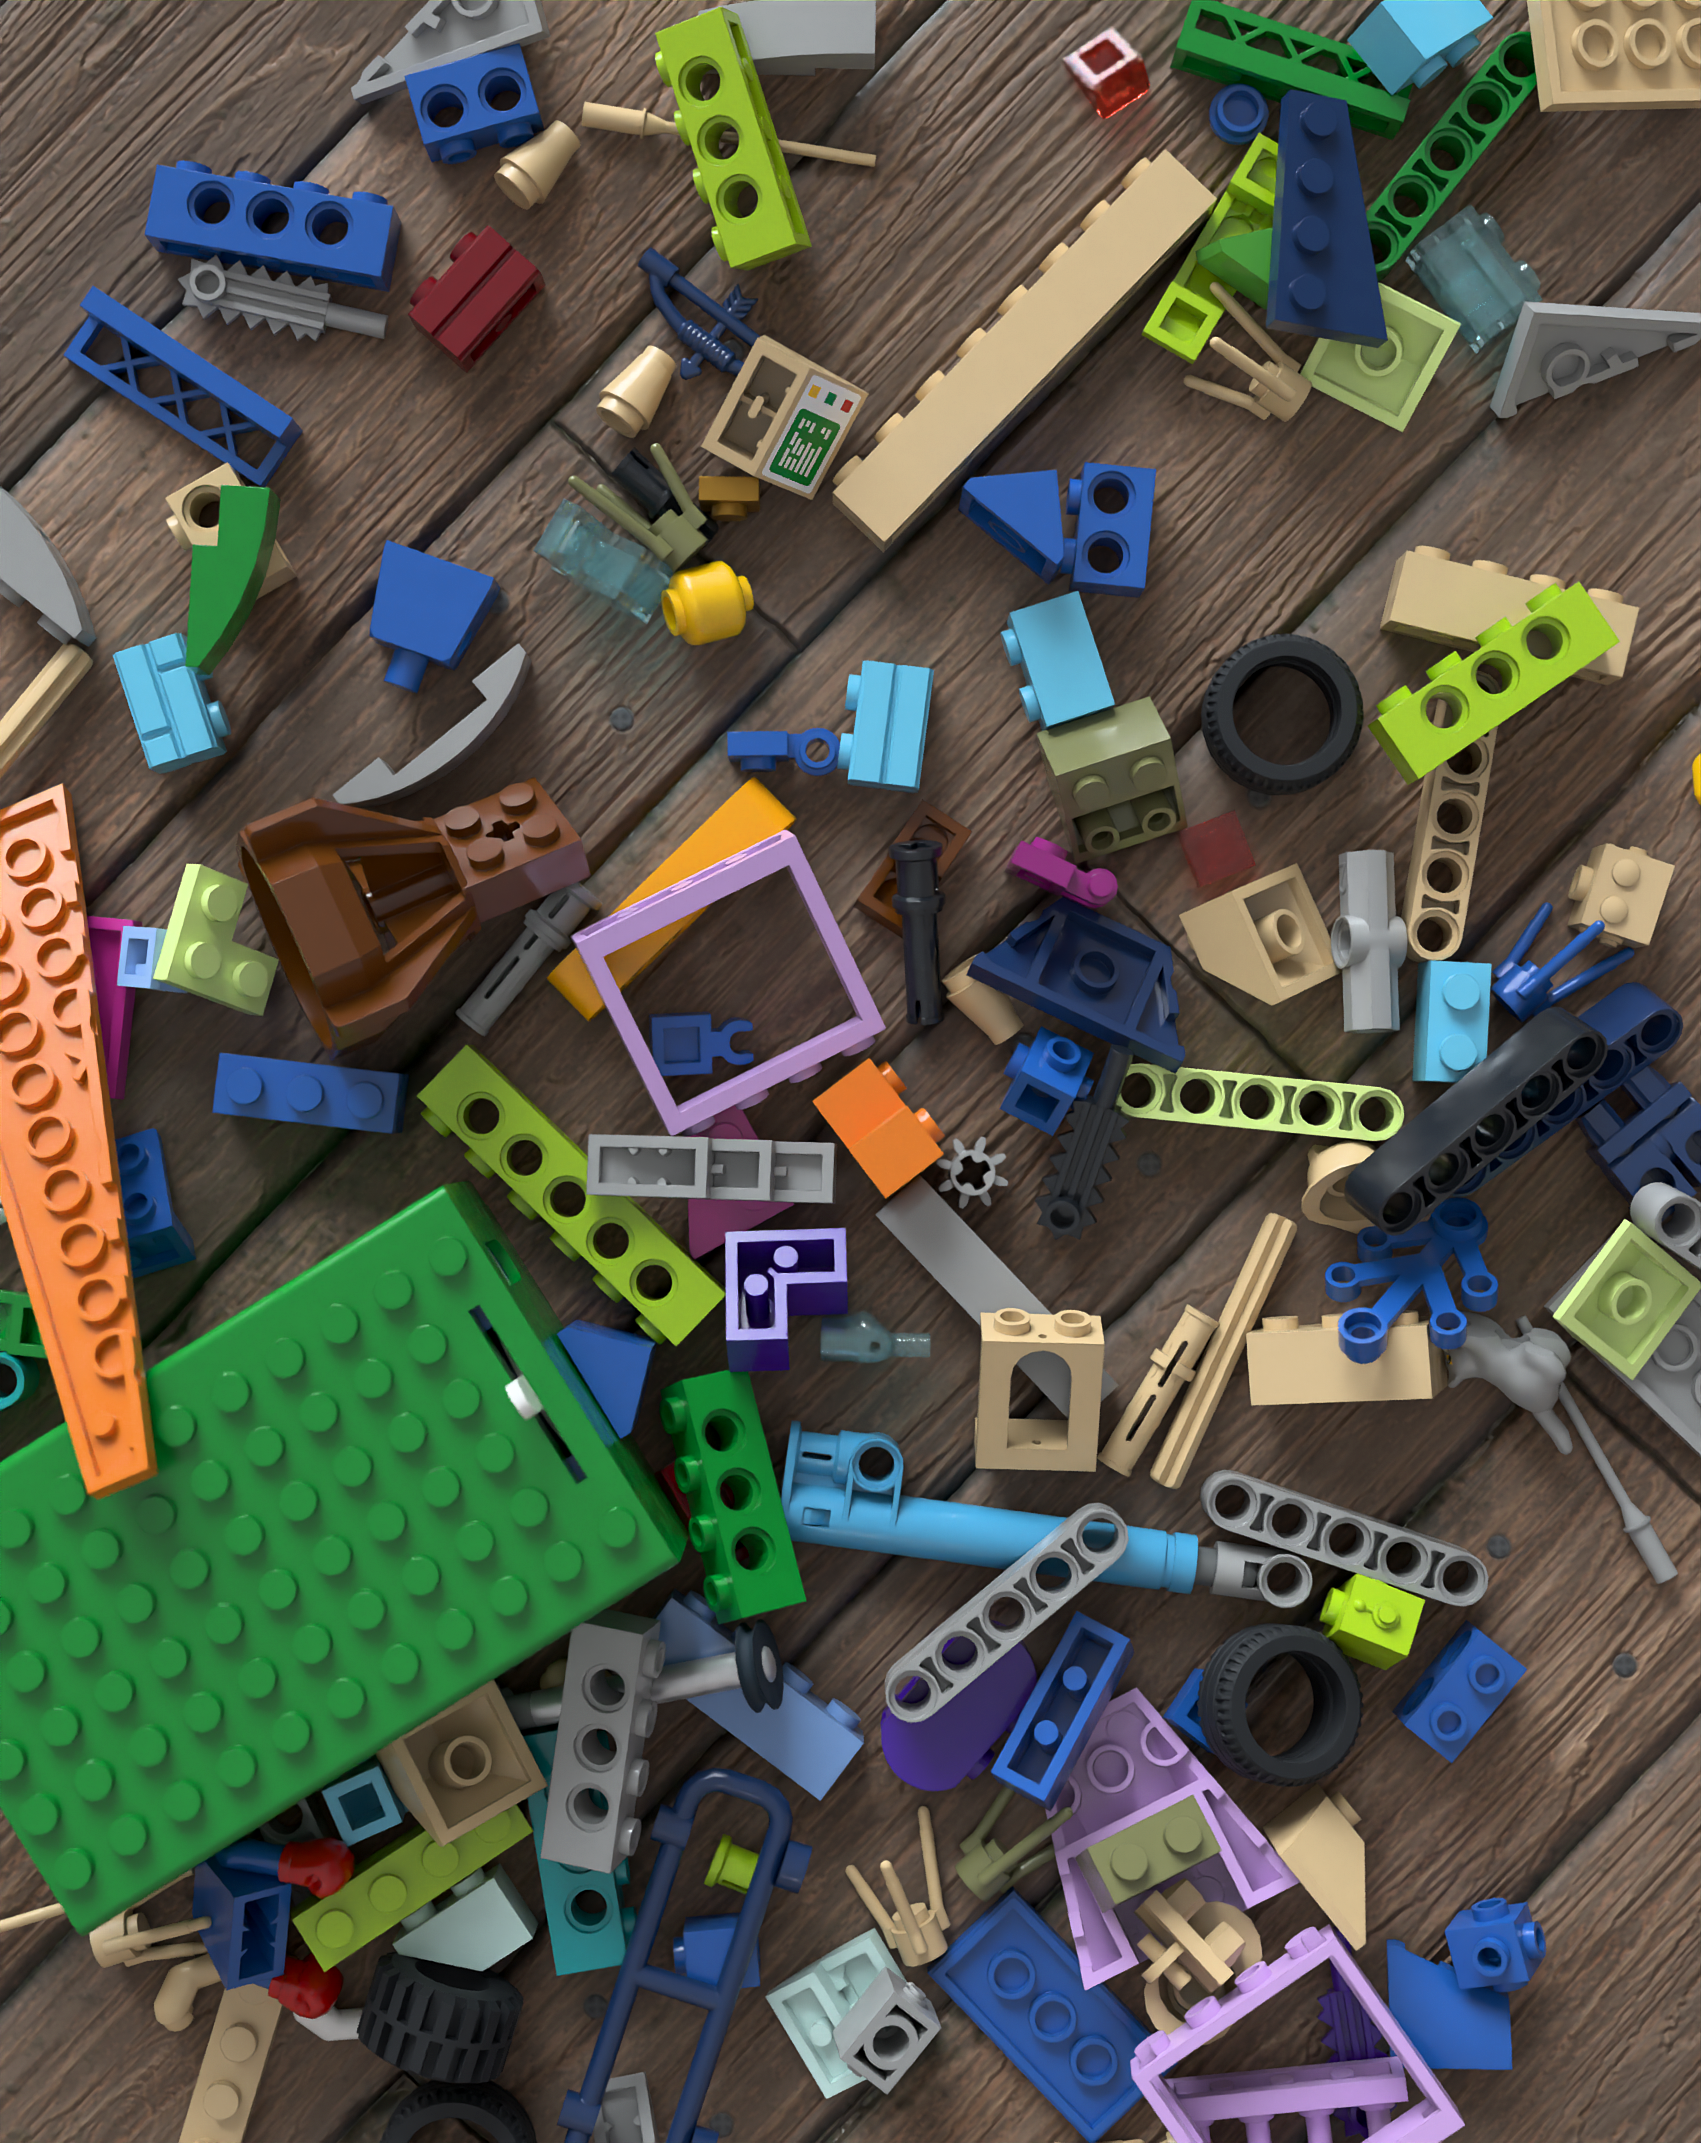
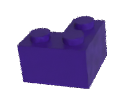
(776, 1278)

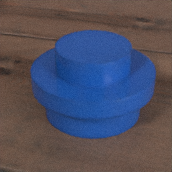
(1238, 114)

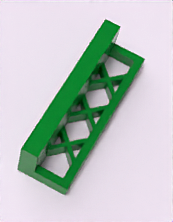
(1273, 75)

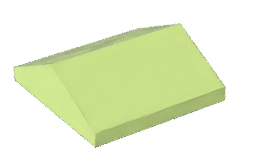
(1389, 378)
(1627, 1300)

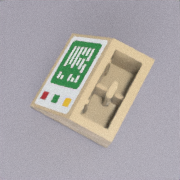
(784, 418)

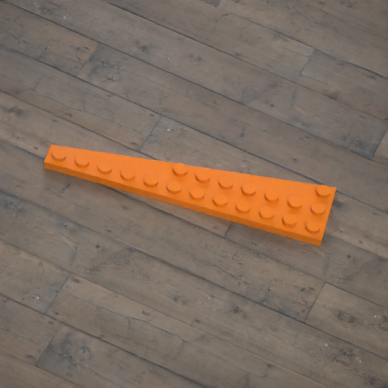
(61, 1147)

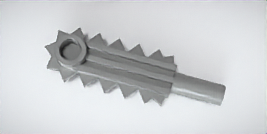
(278, 302)

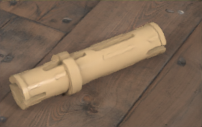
(1120, 1451)

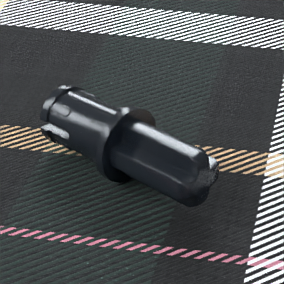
(651, 489)

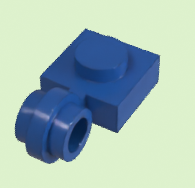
(762, 749)

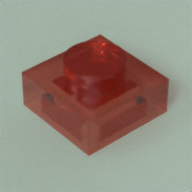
(1216, 849)

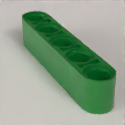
(1460, 138)

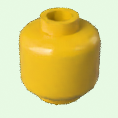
(706, 603)

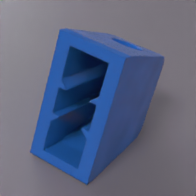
(426, 612)

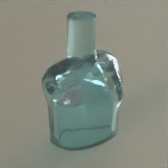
(851, 1338)

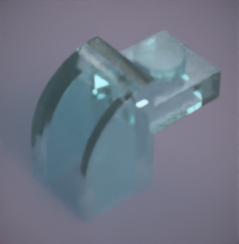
(603, 562)

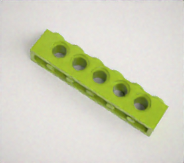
(448, 1105)

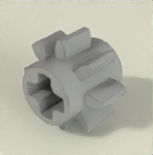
(955, 1167)

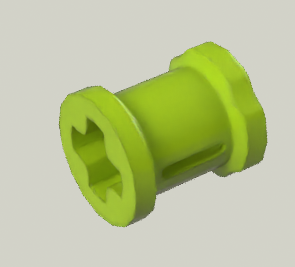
(731, 1866)

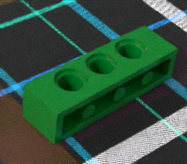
(744, 1464)

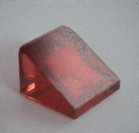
(1108, 72)

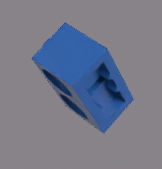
(471, 87)
(1122, 532)
(1459, 1691)

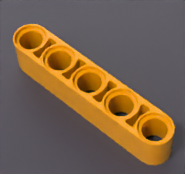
(739, 823)

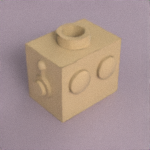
(1621, 890)

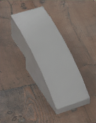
(807, 34)

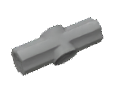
(1369, 942)

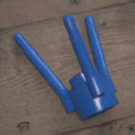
(1525, 987)

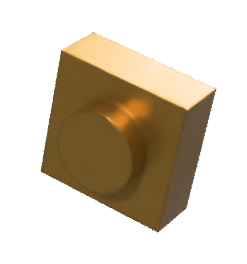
(729, 496)

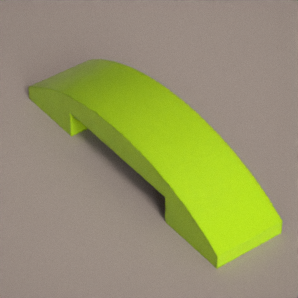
(1188, 306)

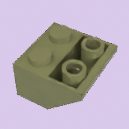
(1113, 779)

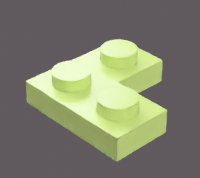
(200, 947)

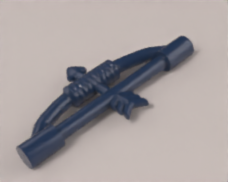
(706, 345)

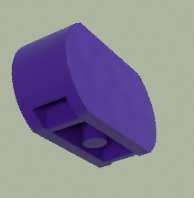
(960, 1734)

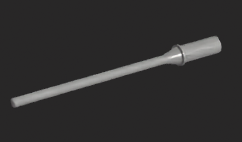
(1635, 1521)

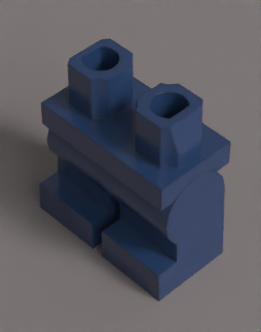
(1650, 1139)

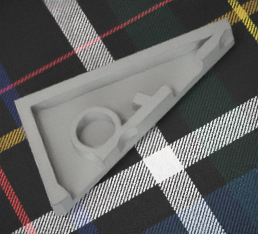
(451, 32)
(1576, 345)

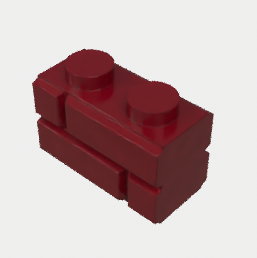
(475, 297)

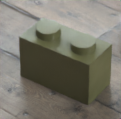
(1148, 1853)

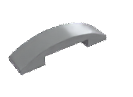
(499, 685)

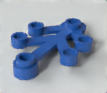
(1452, 1228)

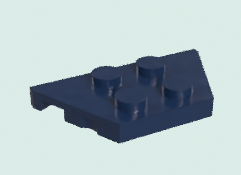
(1091, 978)

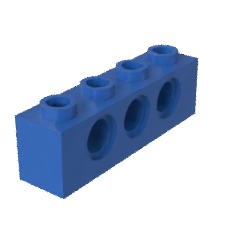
(360, 259)

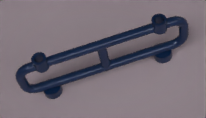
(779, 1865)

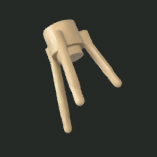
(1276, 387)
(915, 1929)
(129, 1938)

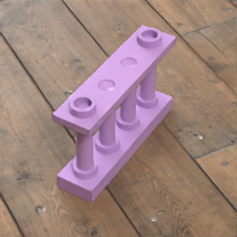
(1304, 2089)

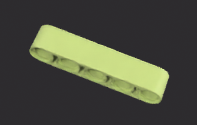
(1283, 1107)

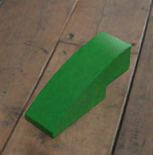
(229, 574)

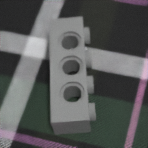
(574, 1826)

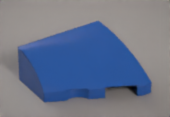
(1445, 2022)

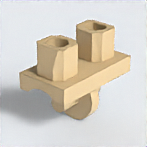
(1204, 1959)

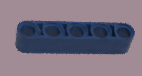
(1637, 1033)

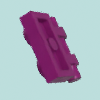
(1045, 867)

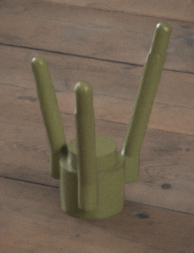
(672, 536)
(992, 1865)

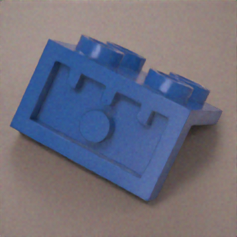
(153, 1229)

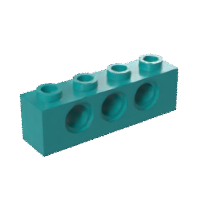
(578, 1938)

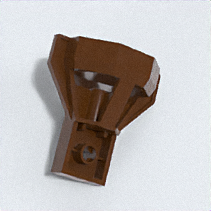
(421, 887)

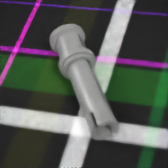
(546, 931)

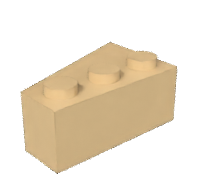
(1307, 1366)

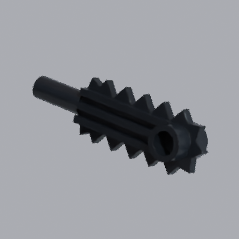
(1088, 1147)

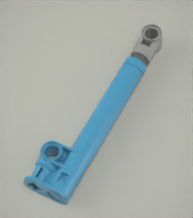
(842, 1506)

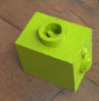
(1371, 1620)

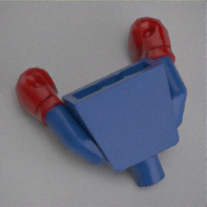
(249, 1905)

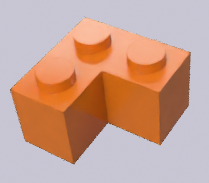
(879, 1127)

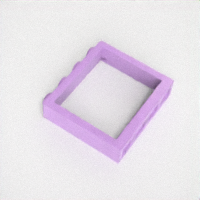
(687, 897)
(1426, 2122)

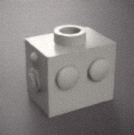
(886, 2030)

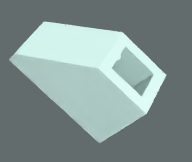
(471, 1926)

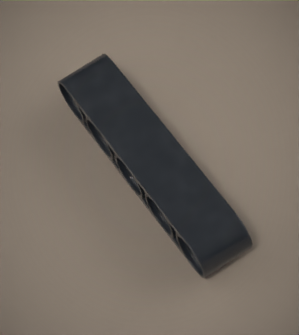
(1475, 1120)

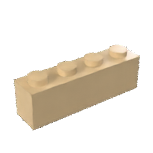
(1460, 601)

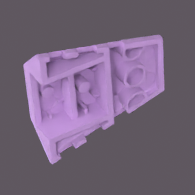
(1123, 1776)

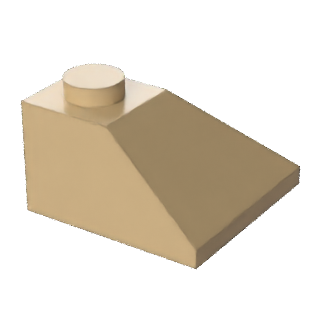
(1264, 937)
(462, 1766)
(1326, 1856)

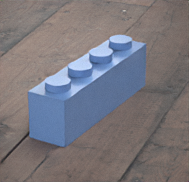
(801, 1738)

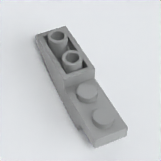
(38, 573)

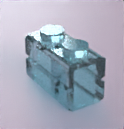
(1474, 276)

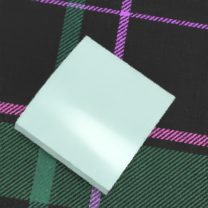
(820, 1997)

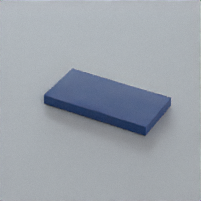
(1031, 2001)

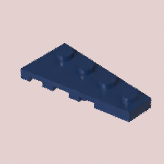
(1321, 241)

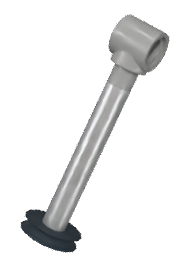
(752, 1667)

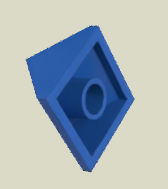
(1021, 516)
(614, 1367)

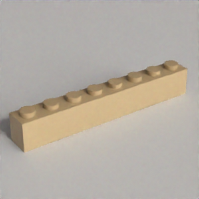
(1023, 350)

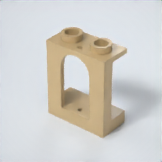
(1039, 1442)

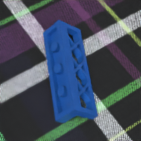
(193, 369)

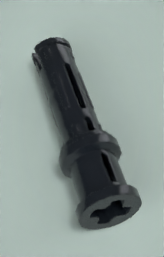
(918, 903)

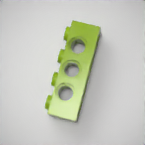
(685, 57)
(1576, 637)

